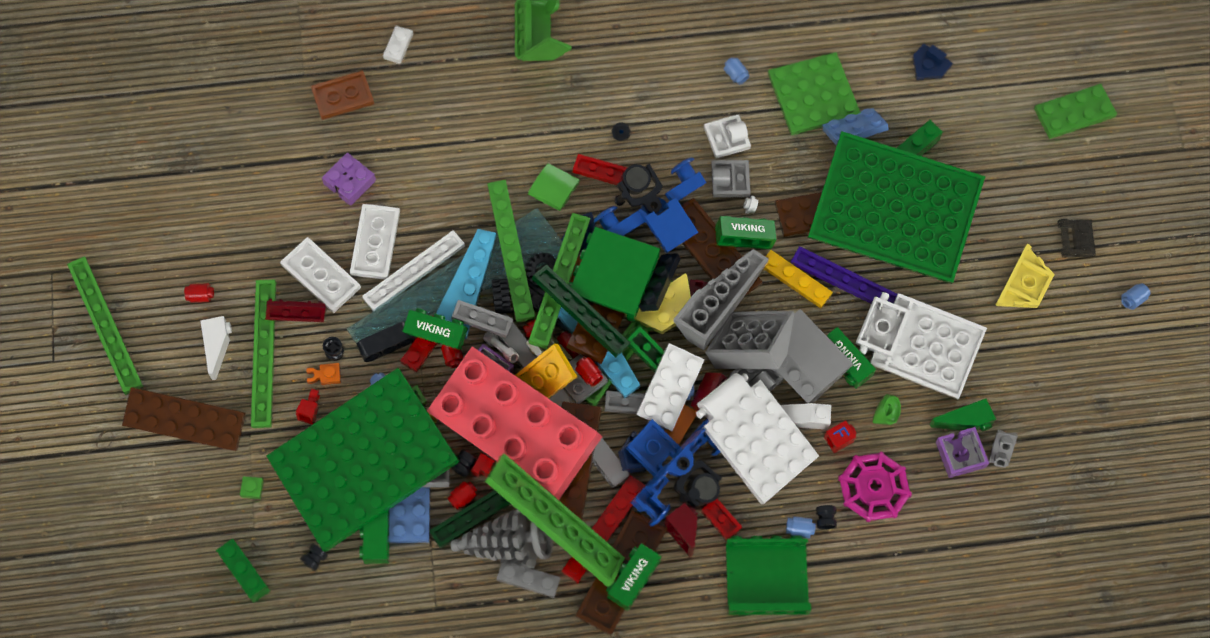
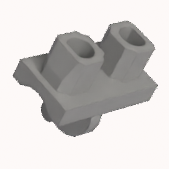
(1002, 448)

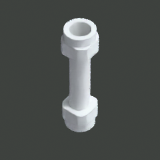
(508, 353)

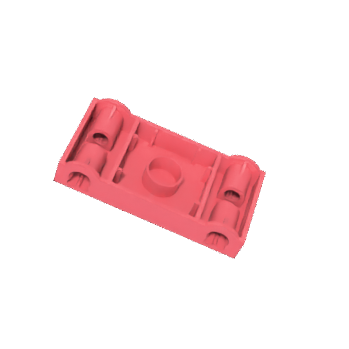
(514, 419)

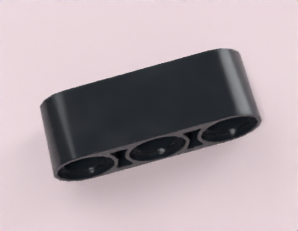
(384, 342)

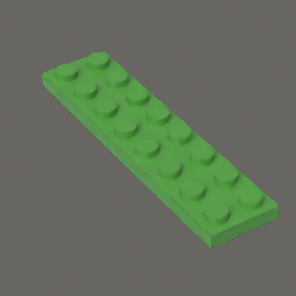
(555, 519)

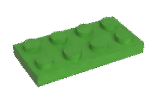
(1075, 111)

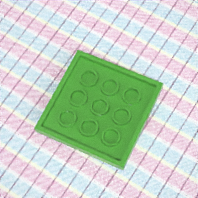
(813, 92)

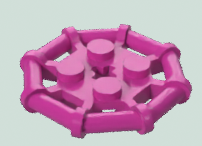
(868, 495)

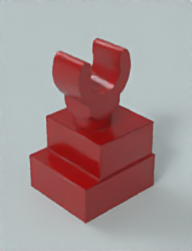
(308, 409)
(483, 466)

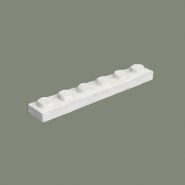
(413, 271)

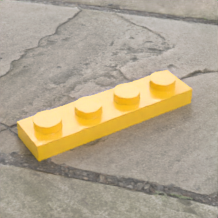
(797, 279)

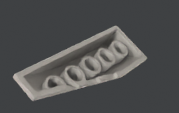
(715, 302)

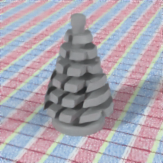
(508, 539)

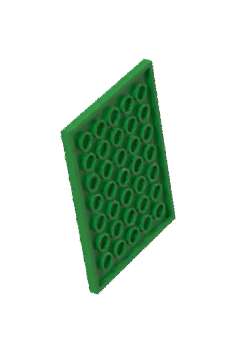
(896, 207)
(362, 459)

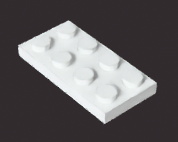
(375, 241)
(320, 275)
(670, 386)

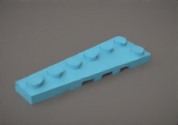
(470, 275)
(614, 368)

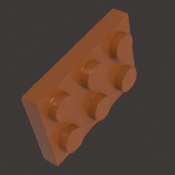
(342, 95)

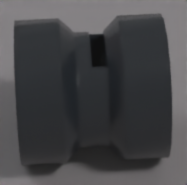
(332, 344)
(465, 462)
(826, 517)
(313, 557)

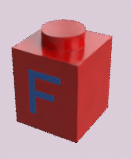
(840, 436)

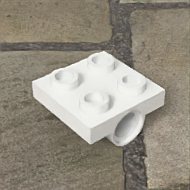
(727, 136)

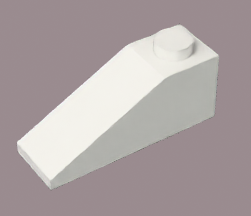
(216, 341)
(809, 415)

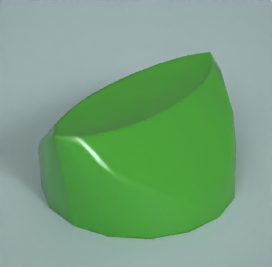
(887, 410)

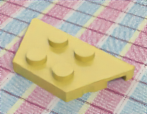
(1027, 282)
(674, 300)

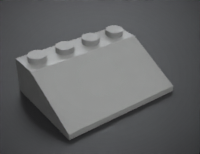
(752, 340)
(812, 360)

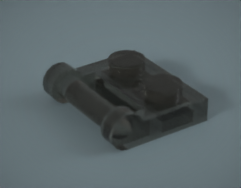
(1082, 238)

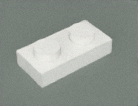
(398, 44)

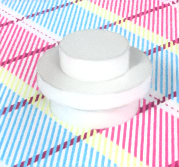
(750, 205)

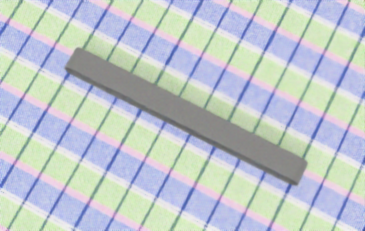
(603, 457)

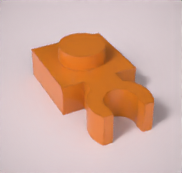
(327, 374)

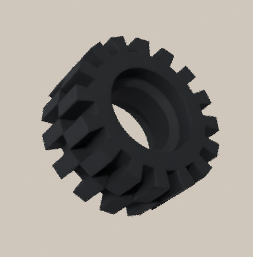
(537, 259)
(501, 295)

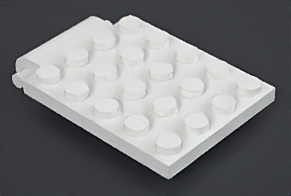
(920, 343)
(755, 435)

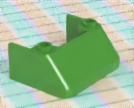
(533, 31)

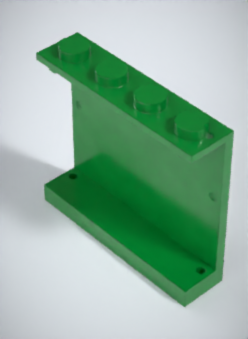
(614, 271)
(767, 576)

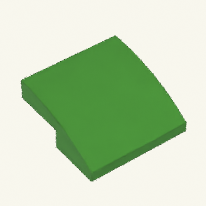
(553, 186)

